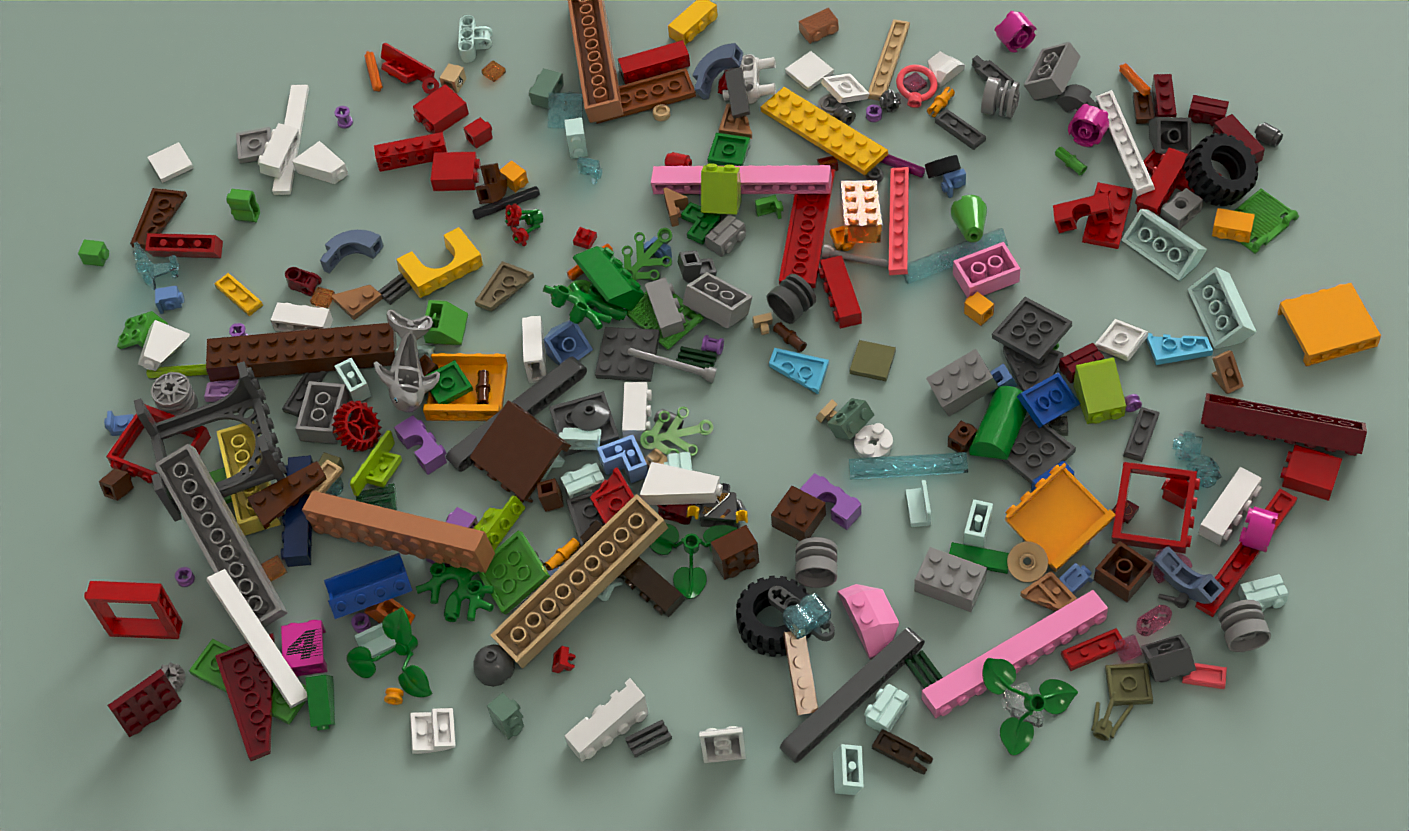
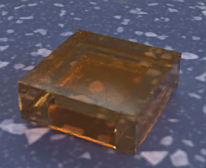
(493, 71)
(322, 297)
(274, 568)

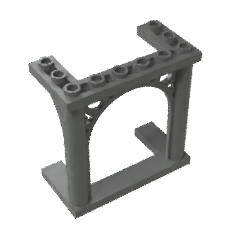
(242, 398)

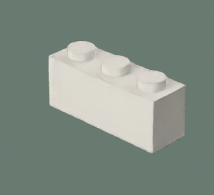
(278, 150)
(297, 317)
(636, 409)

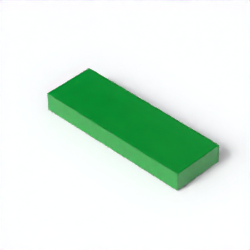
(992, 559)

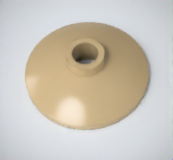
(1032, 571)

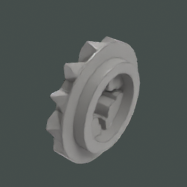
(824, 102)
(177, 673)

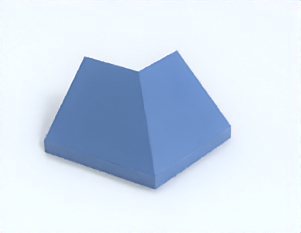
(566, 341)

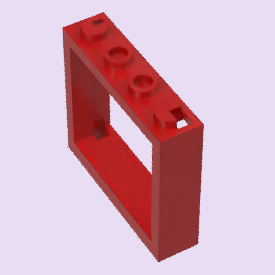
(132, 432)
(1152, 542)
(105, 592)

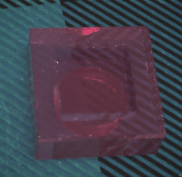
(914, 82)
(1128, 648)

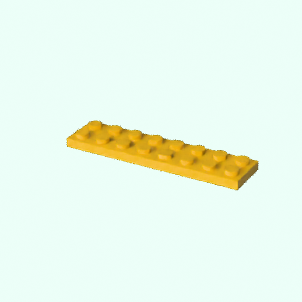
(824, 131)

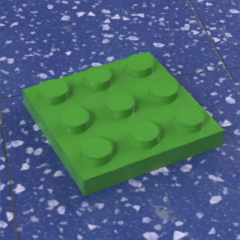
(514, 572)

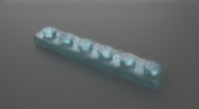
(944, 259)
(908, 465)

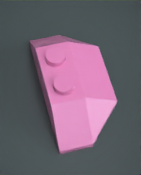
(870, 616)

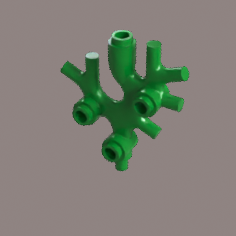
(583, 303)
(466, 589)

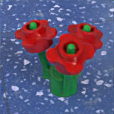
(514, 215)

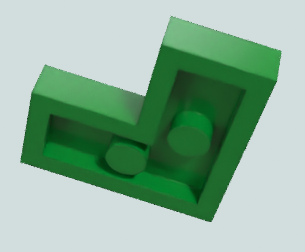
(702, 222)

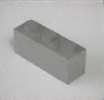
(665, 307)

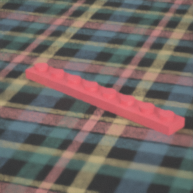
(899, 221)

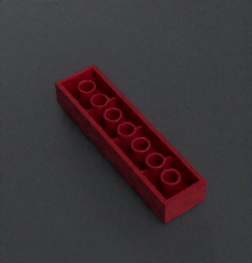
(1284, 424)

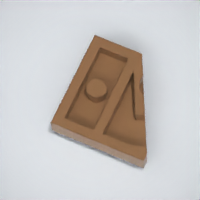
(736, 126)
(357, 300)
(1048, 592)

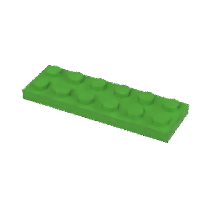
(208, 671)

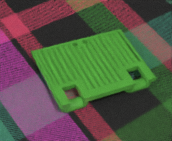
(1267, 218)
(644, 315)

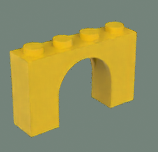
(426, 279)

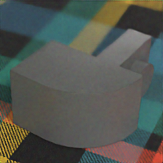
(1075, 97)
(694, 267)

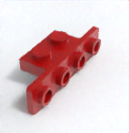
(403, 66)

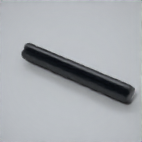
(509, 200)

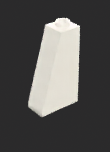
(534, 348)
(679, 486)

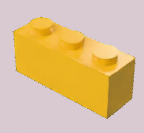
(693, 21)

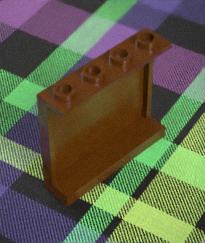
(517, 451)

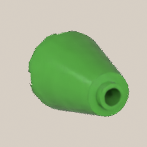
(970, 216)

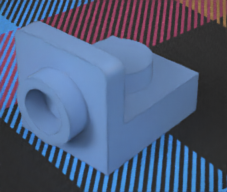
(953, 180)
(664, 250)
(117, 424)
(1076, 577)

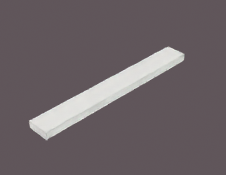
(294, 118)
(1125, 144)
(257, 638)

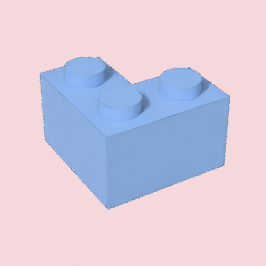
(624, 455)

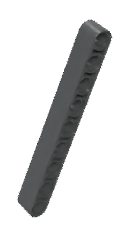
(532, 401)
(851, 695)

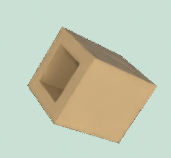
(453, 77)

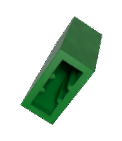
(321, 701)

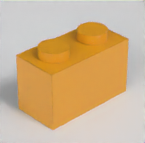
(1233, 225)

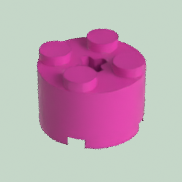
(1015, 31)
(1088, 125)
(1259, 528)

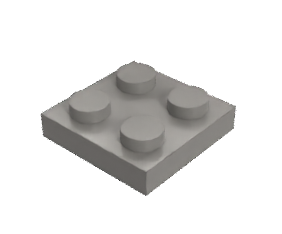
(252, 143)

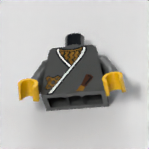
(725, 511)

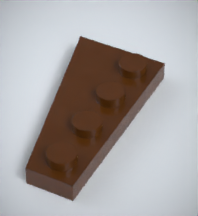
(157, 213)
(278, 497)

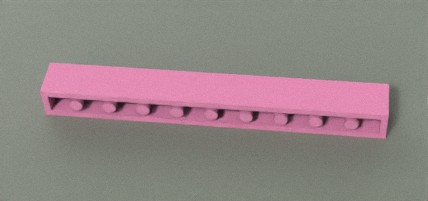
(754, 179)
(1019, 650)

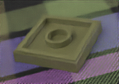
(872, 360)
(1130, 683)

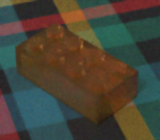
(860, 211)

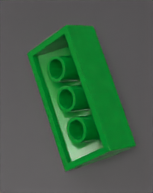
(609, 277)

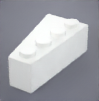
(608, 721)

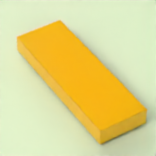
(238, 294)

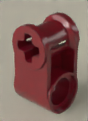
(302, 280)
(675, 513)

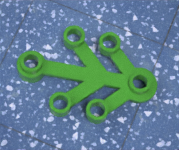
(643, 259)
(673, 434)

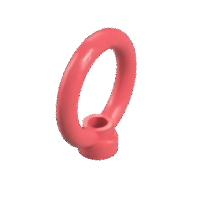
(915, 99)

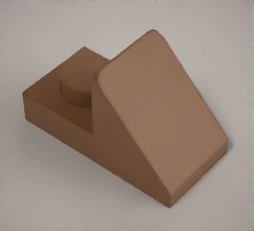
(675, 203)
(1227, 372)

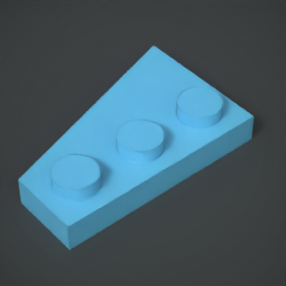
(1171, 349)
(801, 368)

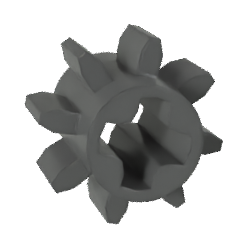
(890, 100)

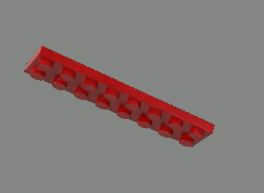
(806, 236)

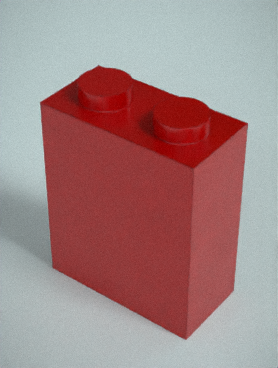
(440, 110)
(455, 171)
(1310, 472)

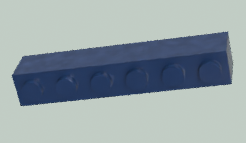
(298, 530)

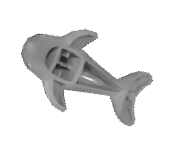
(406, 377)

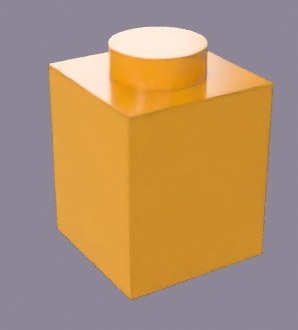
(515, 176)
(978, 308)

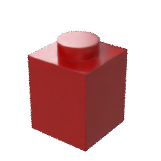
(478, 132)
(1175, 491)

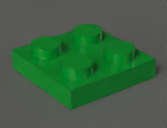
(728, 150)
(451, 384)

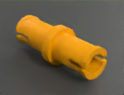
(940, 101)
(562, 554)

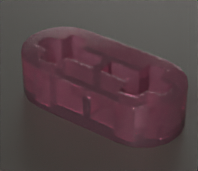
(1156, 623)

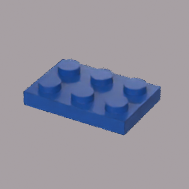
(1048, 400)

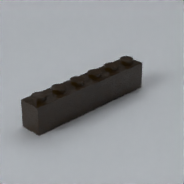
(646, 581)

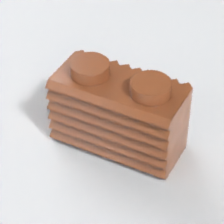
(818, 25)

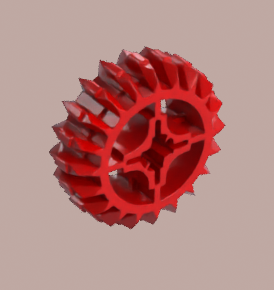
(352, 431)

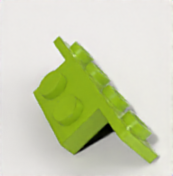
(378, 466)
(499, 521)

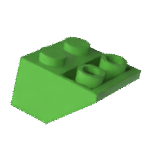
(447, 324)

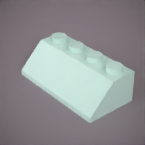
(1163, 244)
(1221, 309)

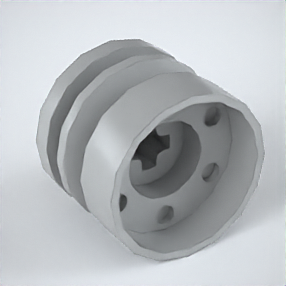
(1000, 97)
(174, 394)
(816, 562)
(1244, 626)

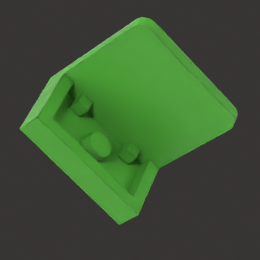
(137, 329)

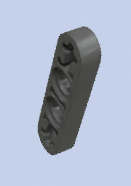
(791, 599)

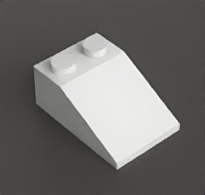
(722, 744)

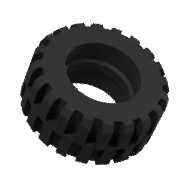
(1233, 156)
(751, 602)

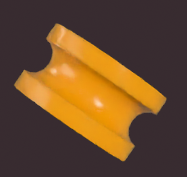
(393, 696)

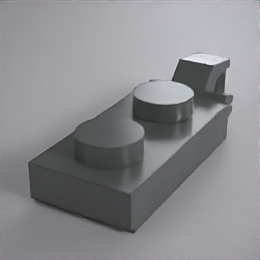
(989, 69)

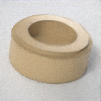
(661, 112)

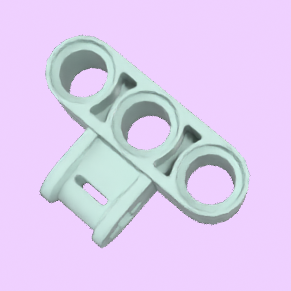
(472, 38)

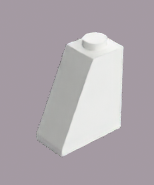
(320, 164)
(161, 344)

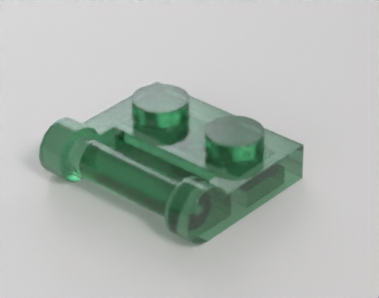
(388, 501)

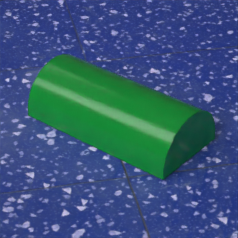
(999, 424)

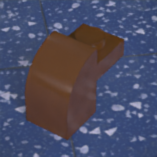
(493, 187)

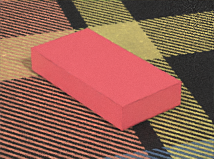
(1207, 676)

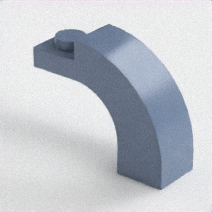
(714, 63)
(349, 243)
(1185, 580)

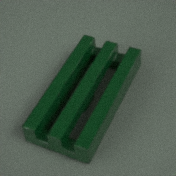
(697, 357)
(916, 658)

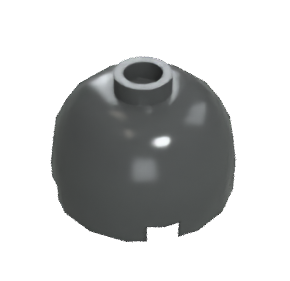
(493, 665)

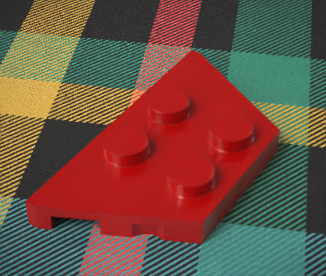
(611, 496)

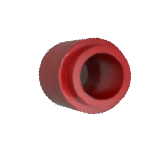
(677, 159)

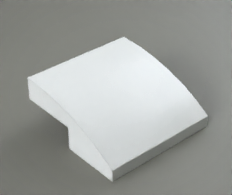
(432, 731)

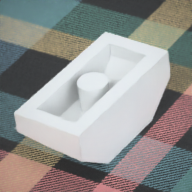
(944, 68)

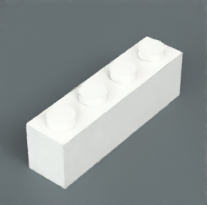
(1230, 506)

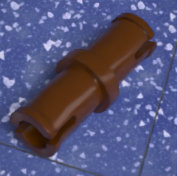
(789, 337)
(483, 387)

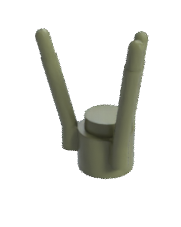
(1103, 729)

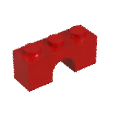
(1068, 213)

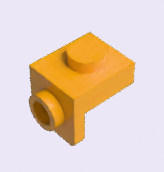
(837, 237)

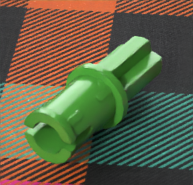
(1070, 160)

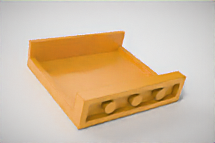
(1330, 323)
(466, 407)
(1059, 516)

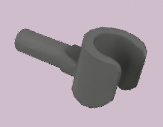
(1180, 601)

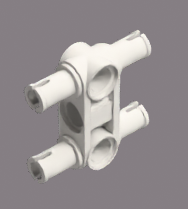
(751, 68)

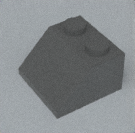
(1171, 133)
(1169, 658)

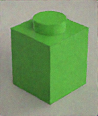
(93, 252)

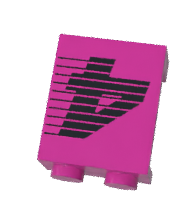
(304, 647)

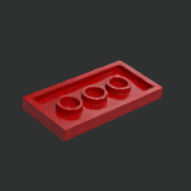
(1109, 233)

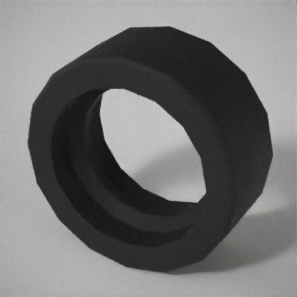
(942, 166)

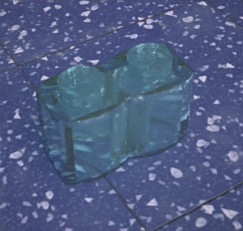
(806, 616)

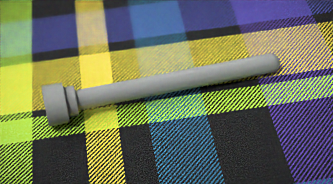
(829, 252)
(707, 373)

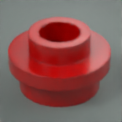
(426, 82)

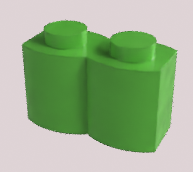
(243, 205)

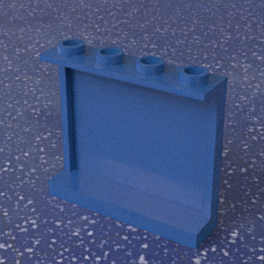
(367, 585)

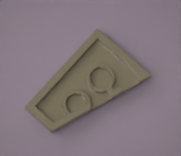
(502, 285)

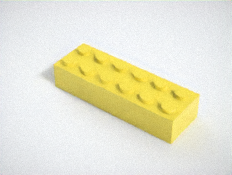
(237, 449)

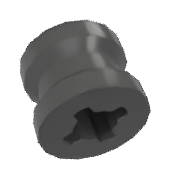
(844, 114)

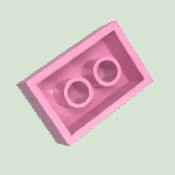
(986, 270)

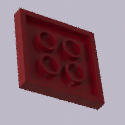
(144, 703)

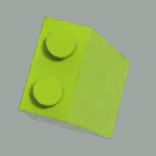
(720, 189)
(1099, 391)

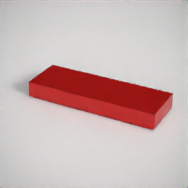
(1091, 649)

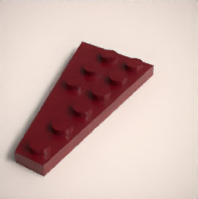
(250, 697)

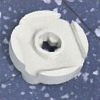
(873, 432)

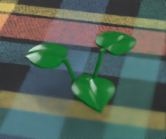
(689, 580)
(396, 627)
(1054, 698)

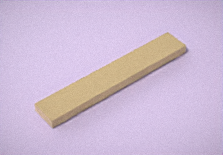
(888, 59)

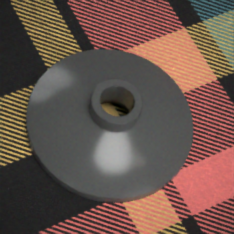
(590, 415)

